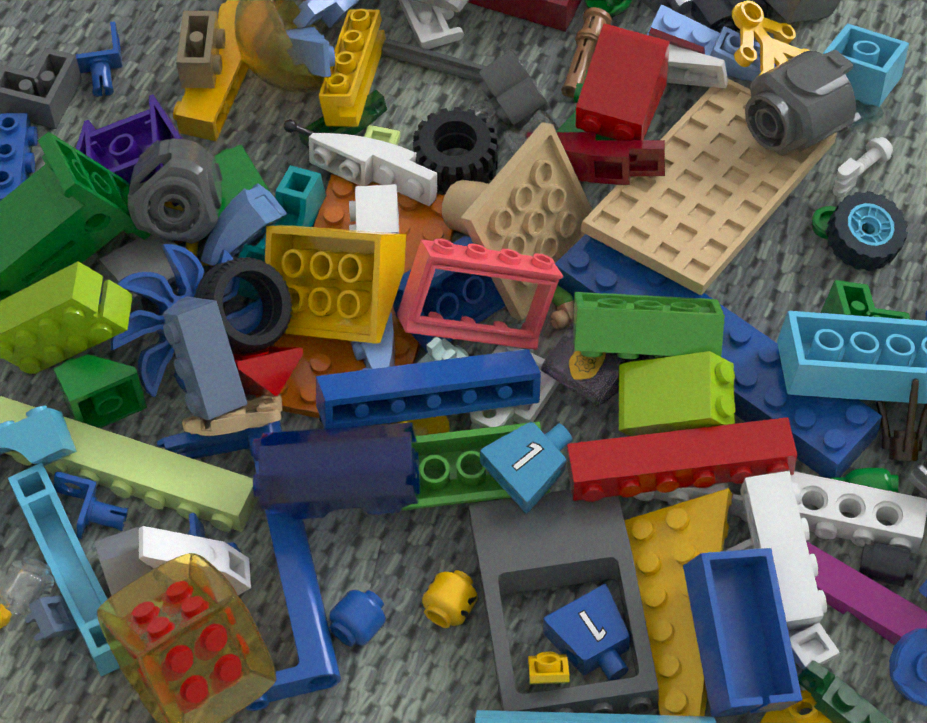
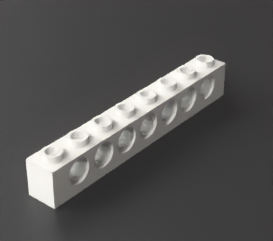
(833, 498)

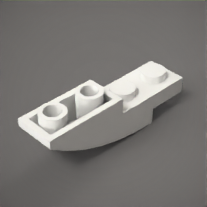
(374, 160)

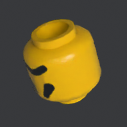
(449, 598)

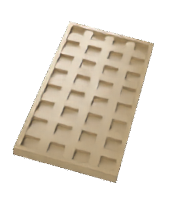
(712, 193)

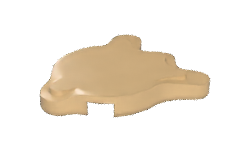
(256, 413)

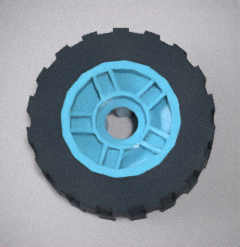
(883, 227)

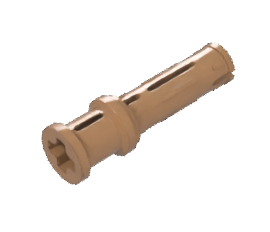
(586, 42)

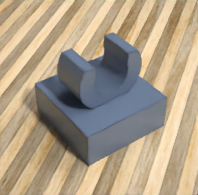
(51, 616)

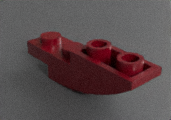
(612, 160)

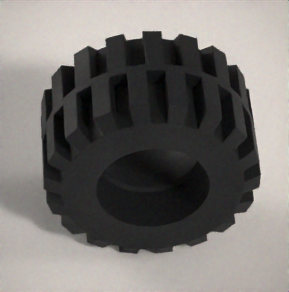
(462, 131)

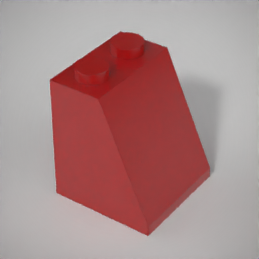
(623, 84)

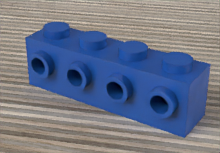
(16, 143)

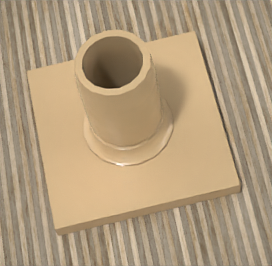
(526, 208)

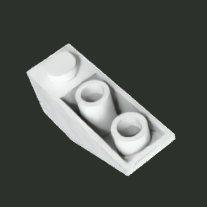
(160, 546)

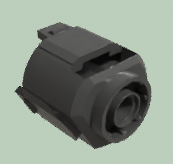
(801, 102)
(187, 178)

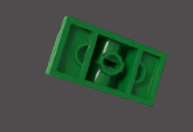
(60, 216)

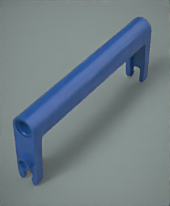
(316, 655)

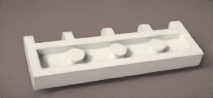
(430, 24)

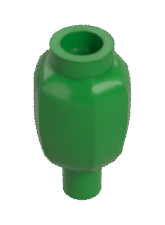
(872, 477)

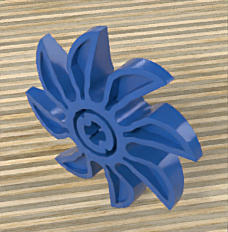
(156, 289)

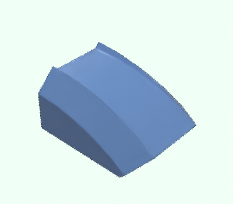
(242, 223)

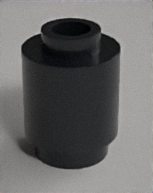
(887, 563)

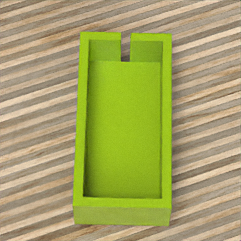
(61, 318)

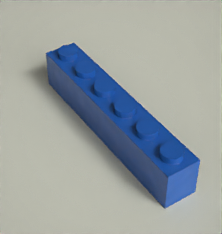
(428, 389)

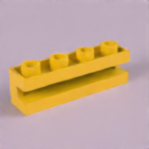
(355, 66)

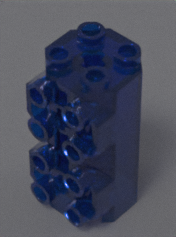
(337, 469)

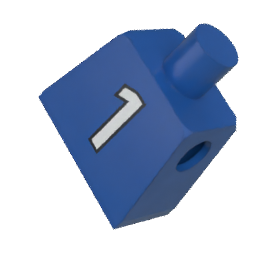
(590, 633)

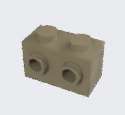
(199, 48)

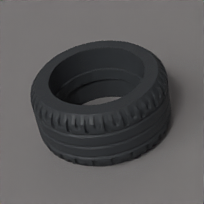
(273, 294)

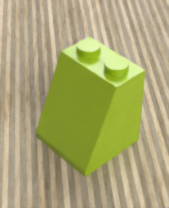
(676, 393)

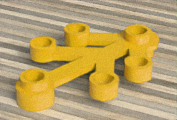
(752, 23)

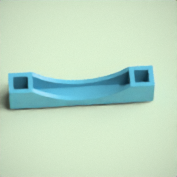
(65, 558)

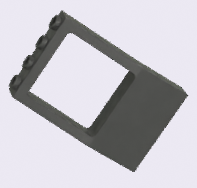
(558, 547)

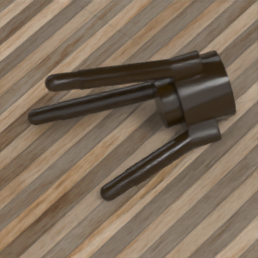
(906, 442)

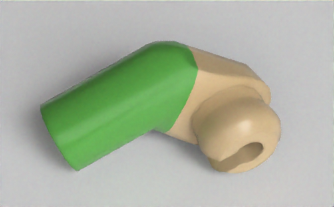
(565, 309)

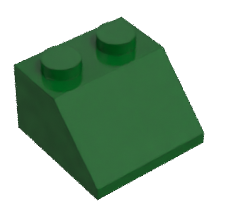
(99, 390)

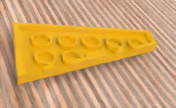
(660, 548)

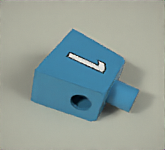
(527, 462)

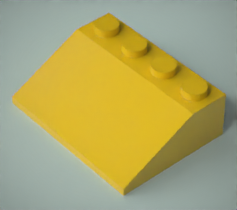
(337, 279)

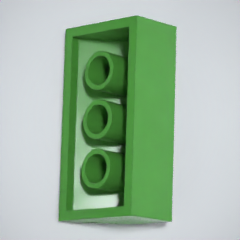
(646, 325)
(453, 468)

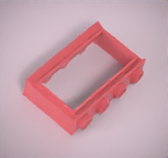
(485, 262)

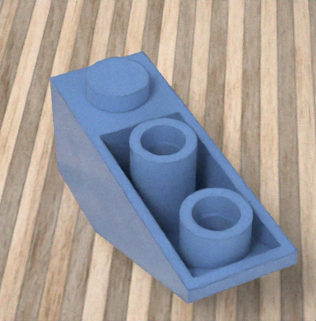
(312, 50)

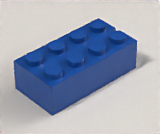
(741, 632)

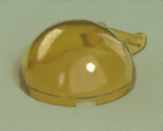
(264, 43)

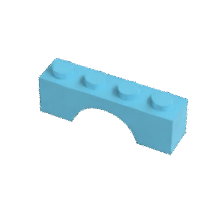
(39, 437)

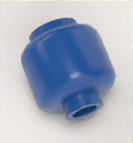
(357, 617)

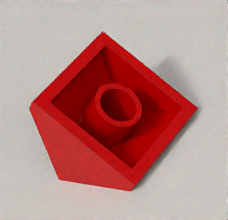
(267, 370)

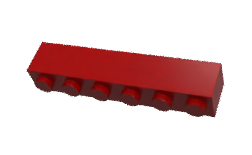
(679, 459)

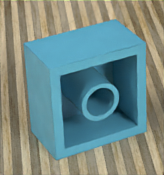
(876, 62)

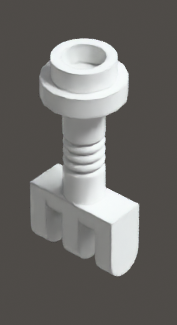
(877, 150)

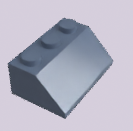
(203, 357)

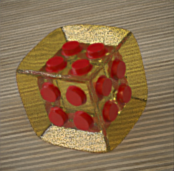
(187, 643)

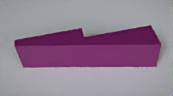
(866, 599)

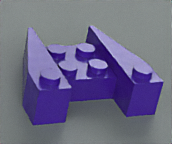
(123, 142)

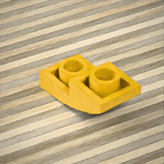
(548, 668)

